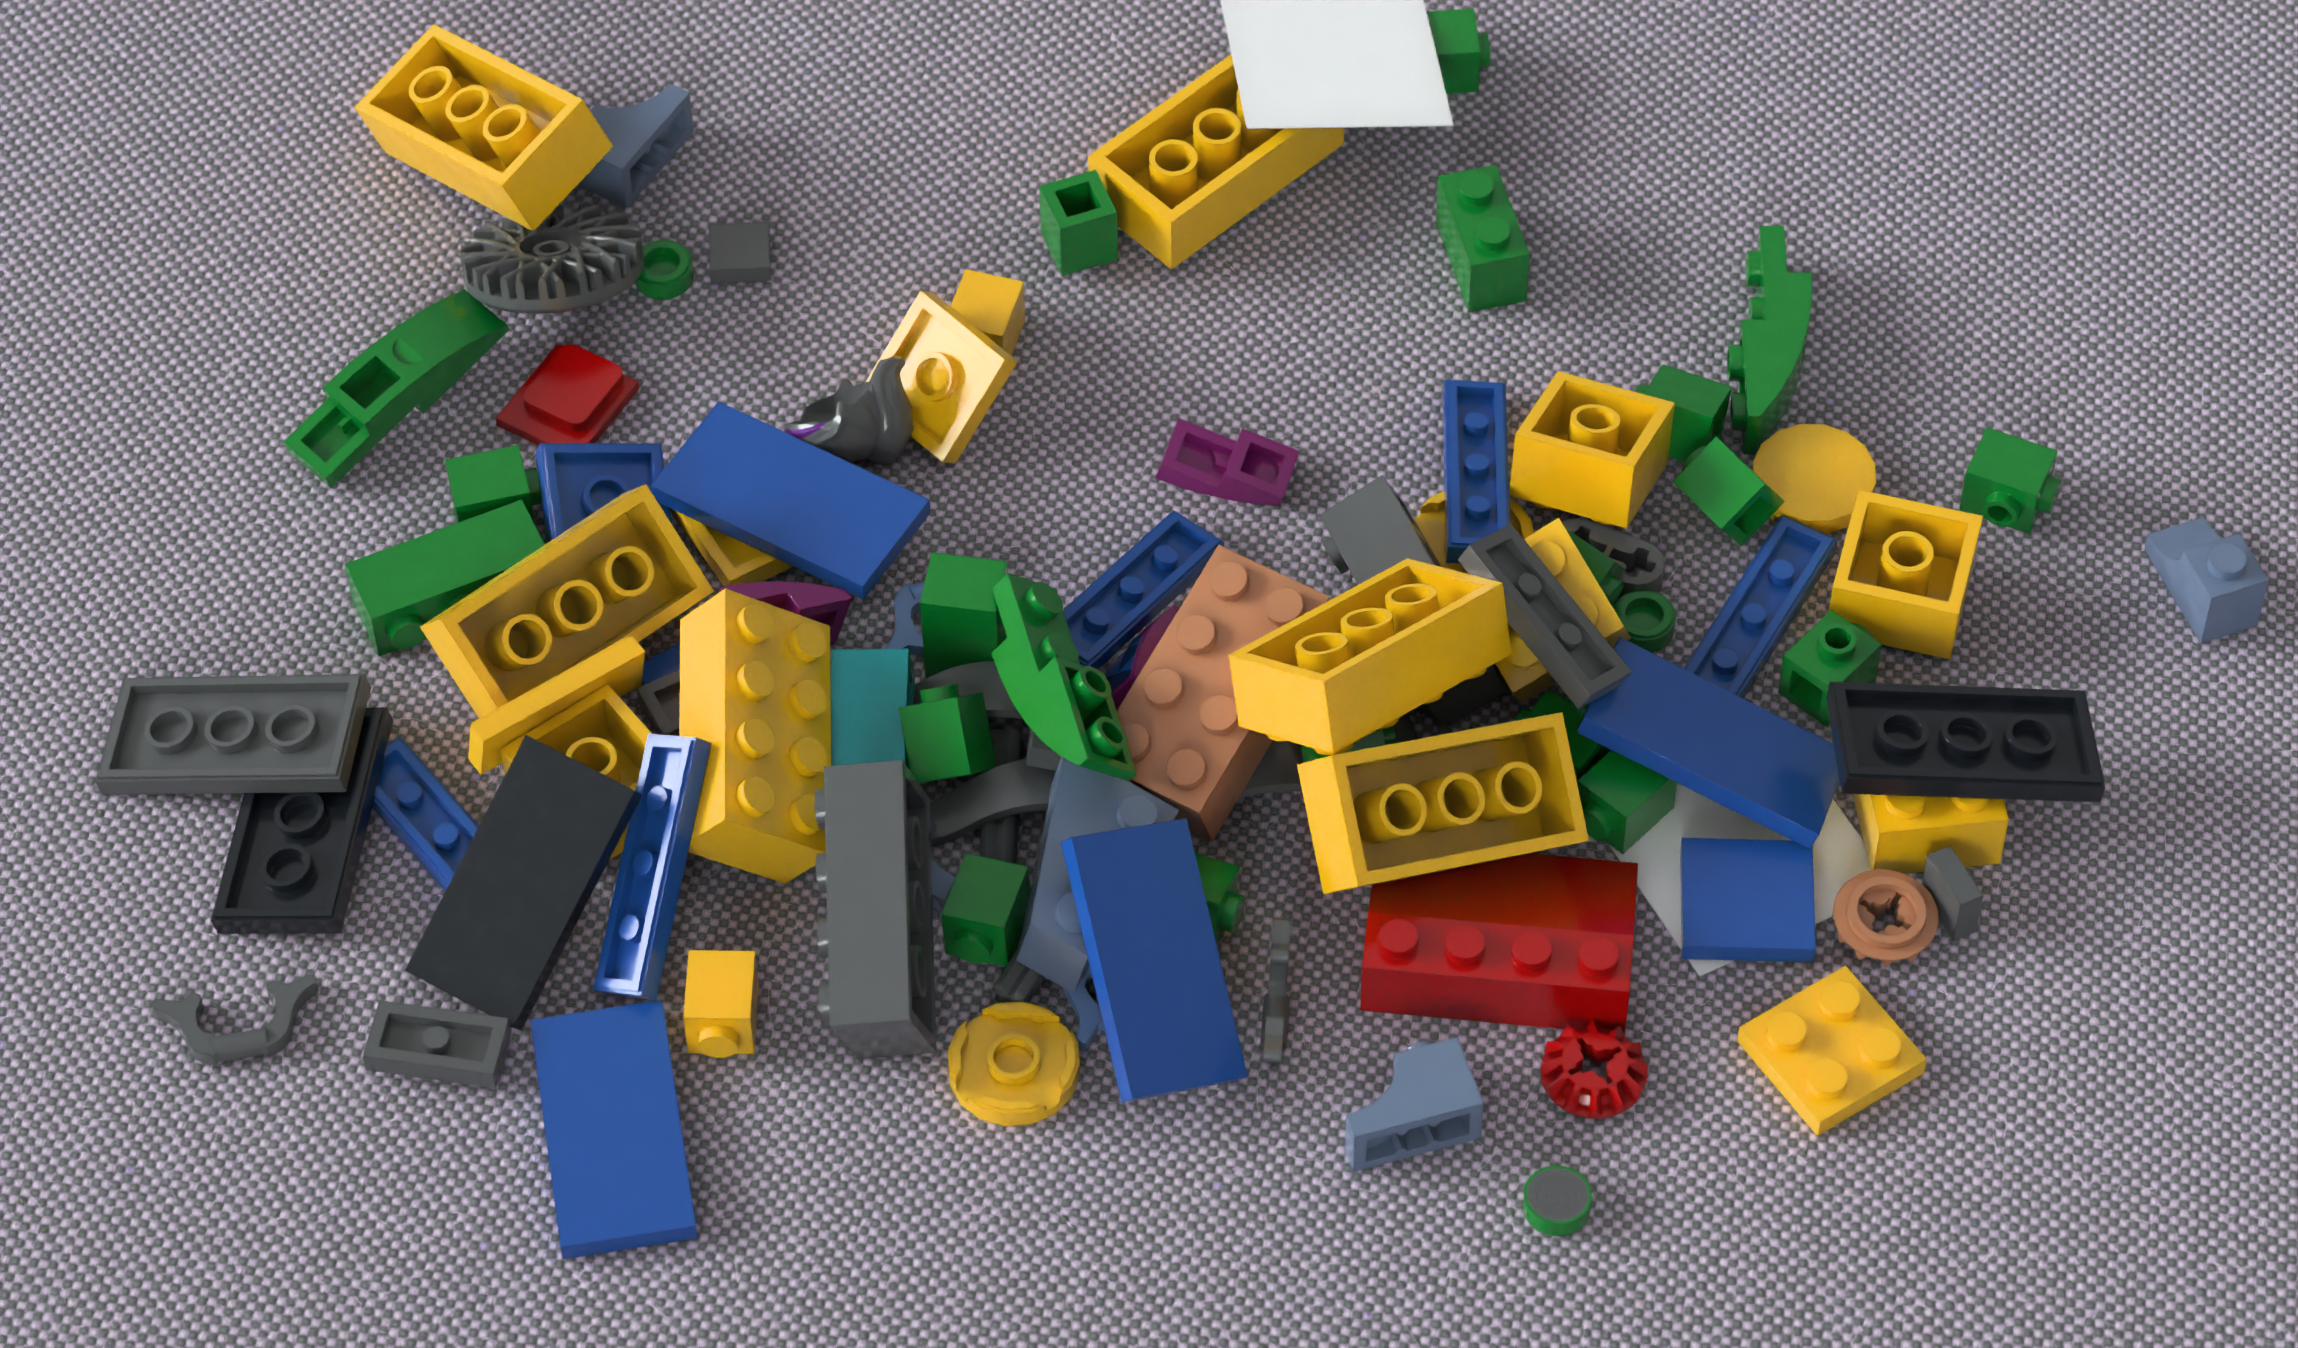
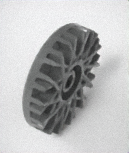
(557, 266)

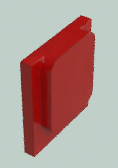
(568, 398)

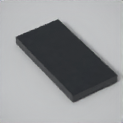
(1964, 742)
(301, 851)
(523, 882)

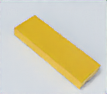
(616, 665)

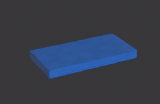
(791, 500)
(1716, 745)
(1154, 960)
(613, 1129)

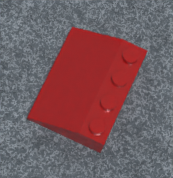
(1505, 943)

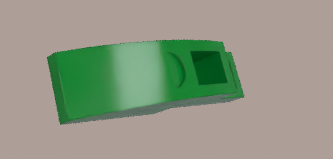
(1770, 341)
(389, 379)
(1053, 693)

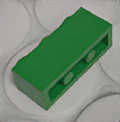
(427, 575)

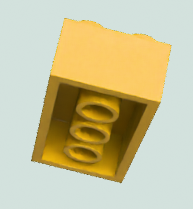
(484, 127)
(1197, 167)
(567, 601)
(1370, 656)
(762, 698)
(1442, 802)

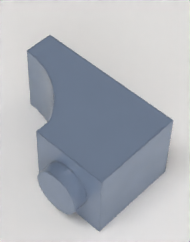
(642, 143)
(2209, 577)
(1423, 1110)

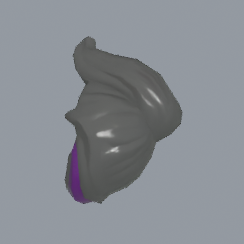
(861, 420)

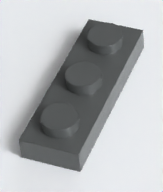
(1547, 617)

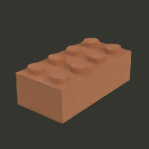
(1183, 701)

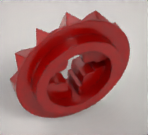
(1586, 1092)

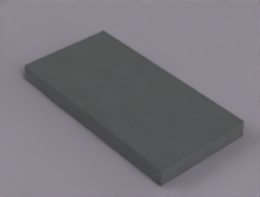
(234, 734)

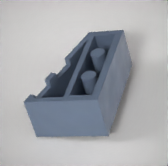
(1078, 805)

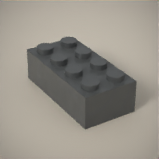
(877, 909)

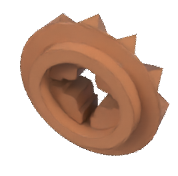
(1872, 895)

